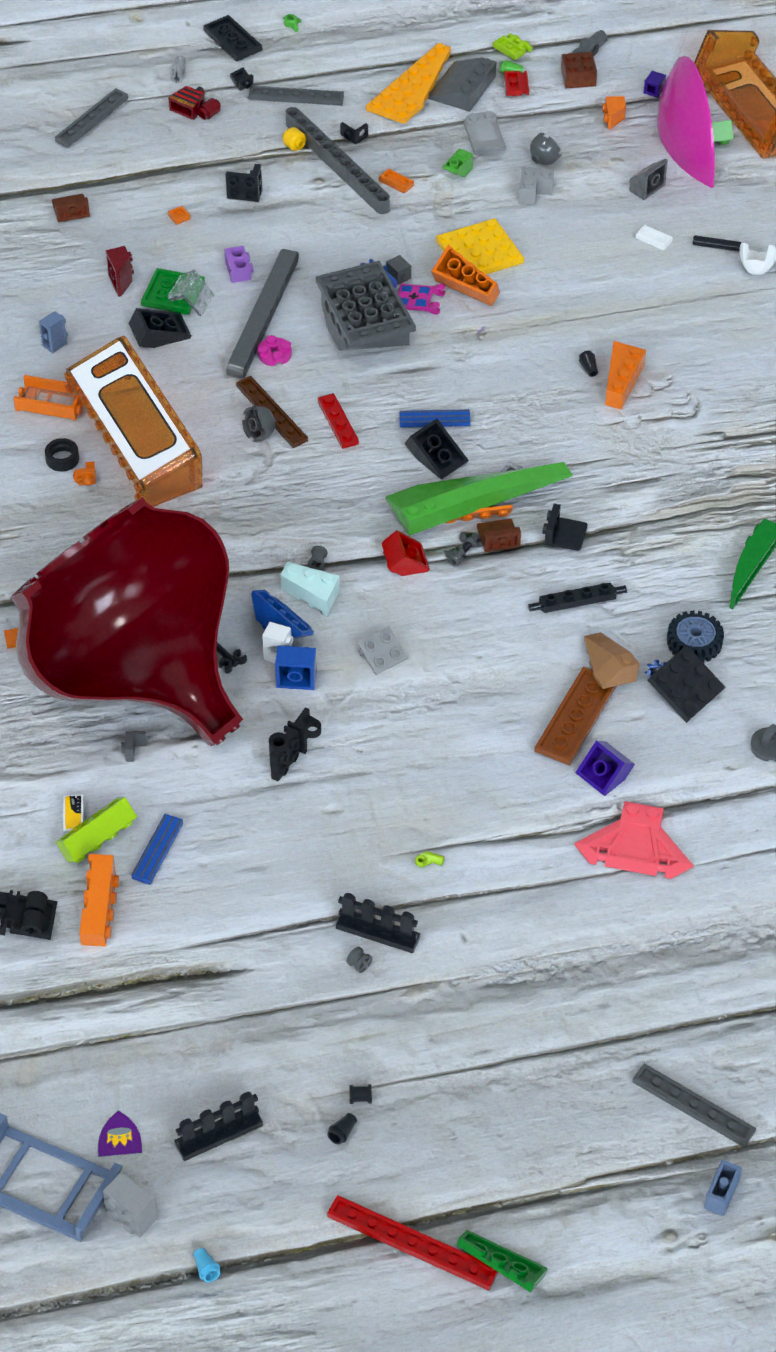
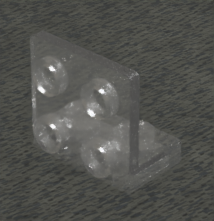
(193, 290)

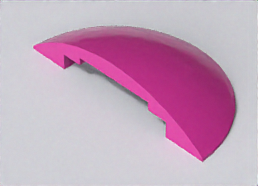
(686, 121)

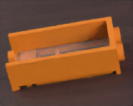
(47, 398)

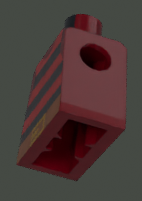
(187, 101)

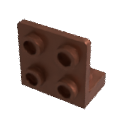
(71, 207)
(499, 535)

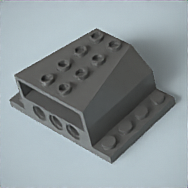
(364, 308)

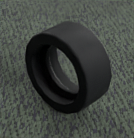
(62, 445)

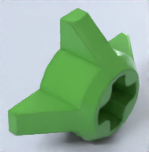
(291, 21)

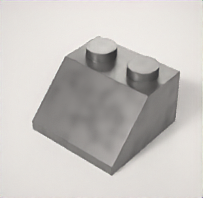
(649, 179)

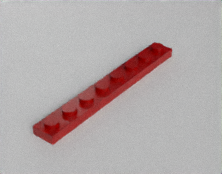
(412, 1242)

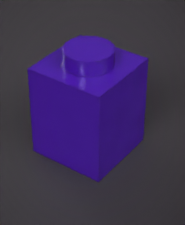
(654, 84)

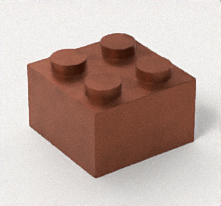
(578, 70)

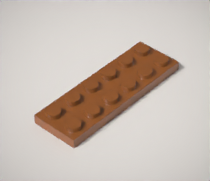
(574, 718)

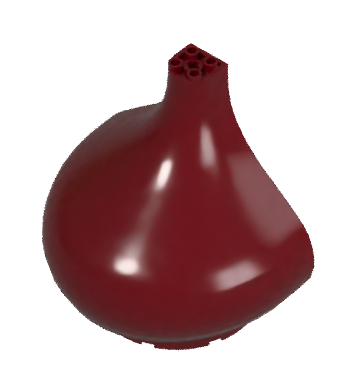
(133, 618)

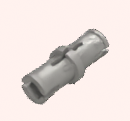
(178, 69)

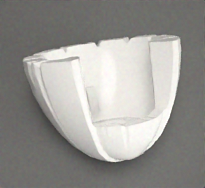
(757, 262)

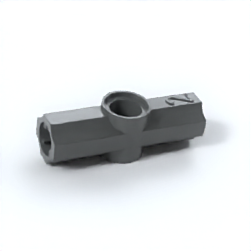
(593, 43)

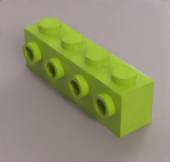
(96, 829)

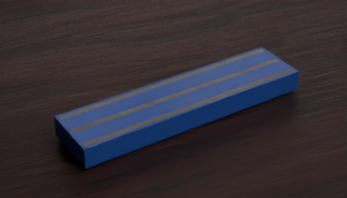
(447, 418)
(157, 849)

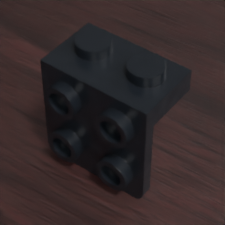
(563, 531)

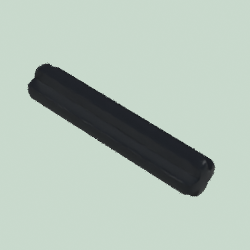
(716, 243)

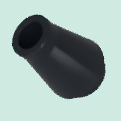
(588, 361)
(341, 1129)

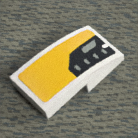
(72, 811)

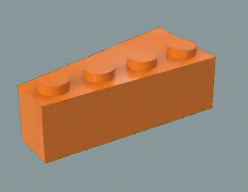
(464, 277)
(623, 373)
(99, 900)

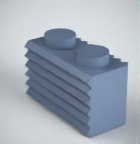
(53, 331)
(722, 1187)

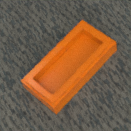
(396, 181)

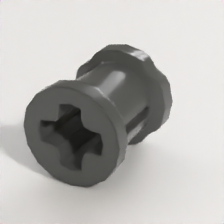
(317, 559)

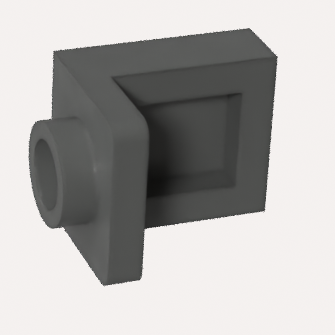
(133, 739)

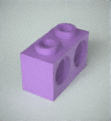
(238, 264)

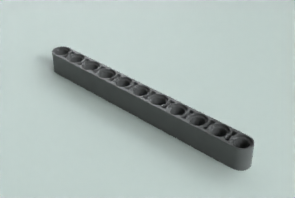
(339, 161)
(262, 313)

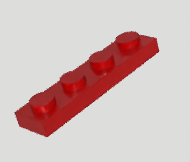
(338, 421)

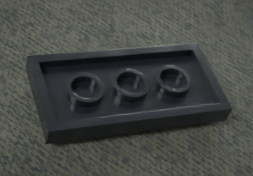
(232, 37)

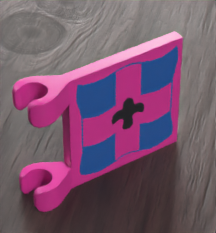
(419, 297)

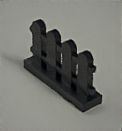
(380, 931)
(216, 1133)

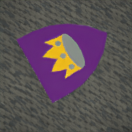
(119, 1137)

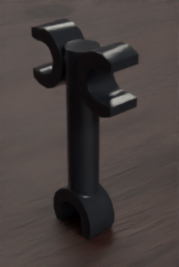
(229, 660)

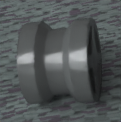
(359, 959)

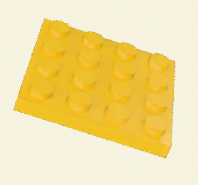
(483, 245)

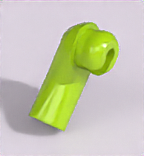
(428, 858)

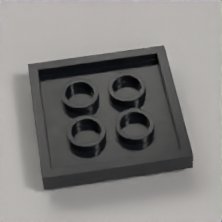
(686, 683)

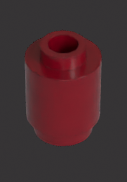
(209, 109)

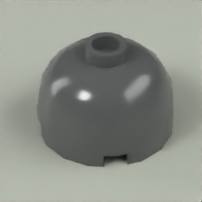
(544, 150)
(258, 423)

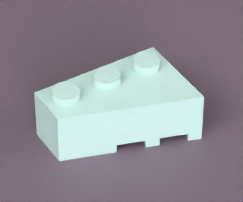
(311, 585)

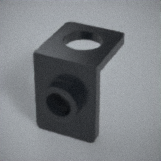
(352, 134)

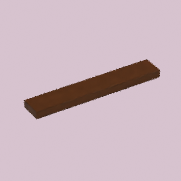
(283, 424)

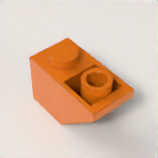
(614, 110)

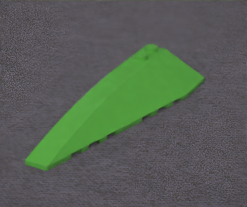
(447, 500)

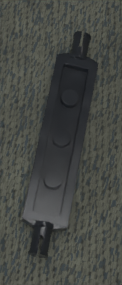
(577, 597)

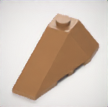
(610, 661)

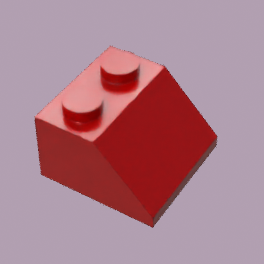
(404, 554)

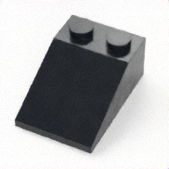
(158, 327)
(436, 449)

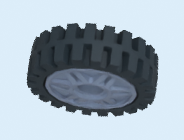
(698, 632)

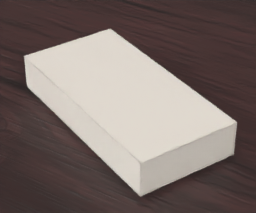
(654, 237)

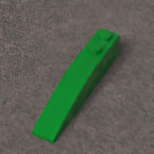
(753, 557)

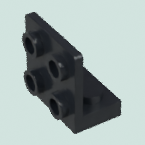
(245, 186)

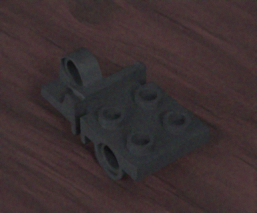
(286, 747)
(28, 914)

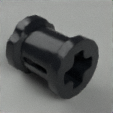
(361, 1094)

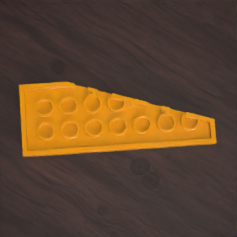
(411, 89)

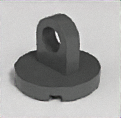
(764, 743)

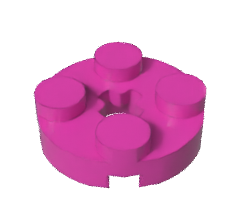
(281, 347)

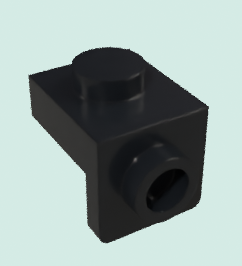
(242, 79)

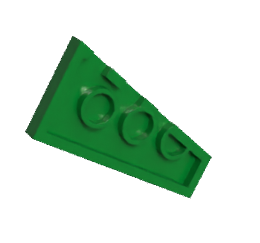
(508, 1263)

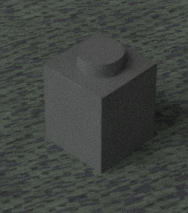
(399, 269)

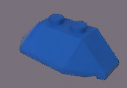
(271, 609)

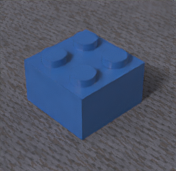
(295, 667)

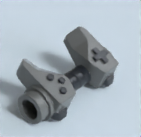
(458, 554)

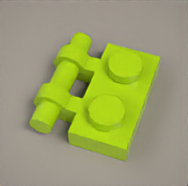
(512, 46)

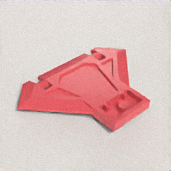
(636, 844)

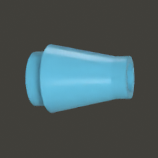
(206, 1265)

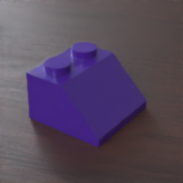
(604, 767)

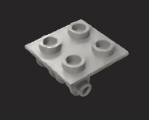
(382, 650)

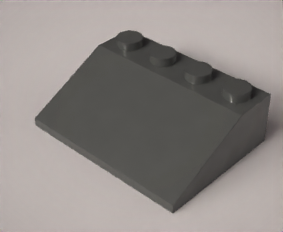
(464, 83)

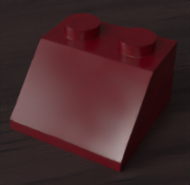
(119, 268)

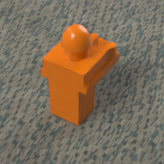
(86, 475)

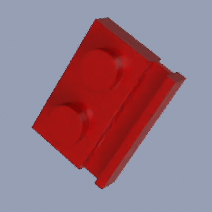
(516, 83)

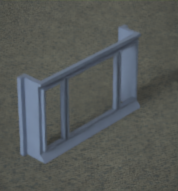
(44, 1218)

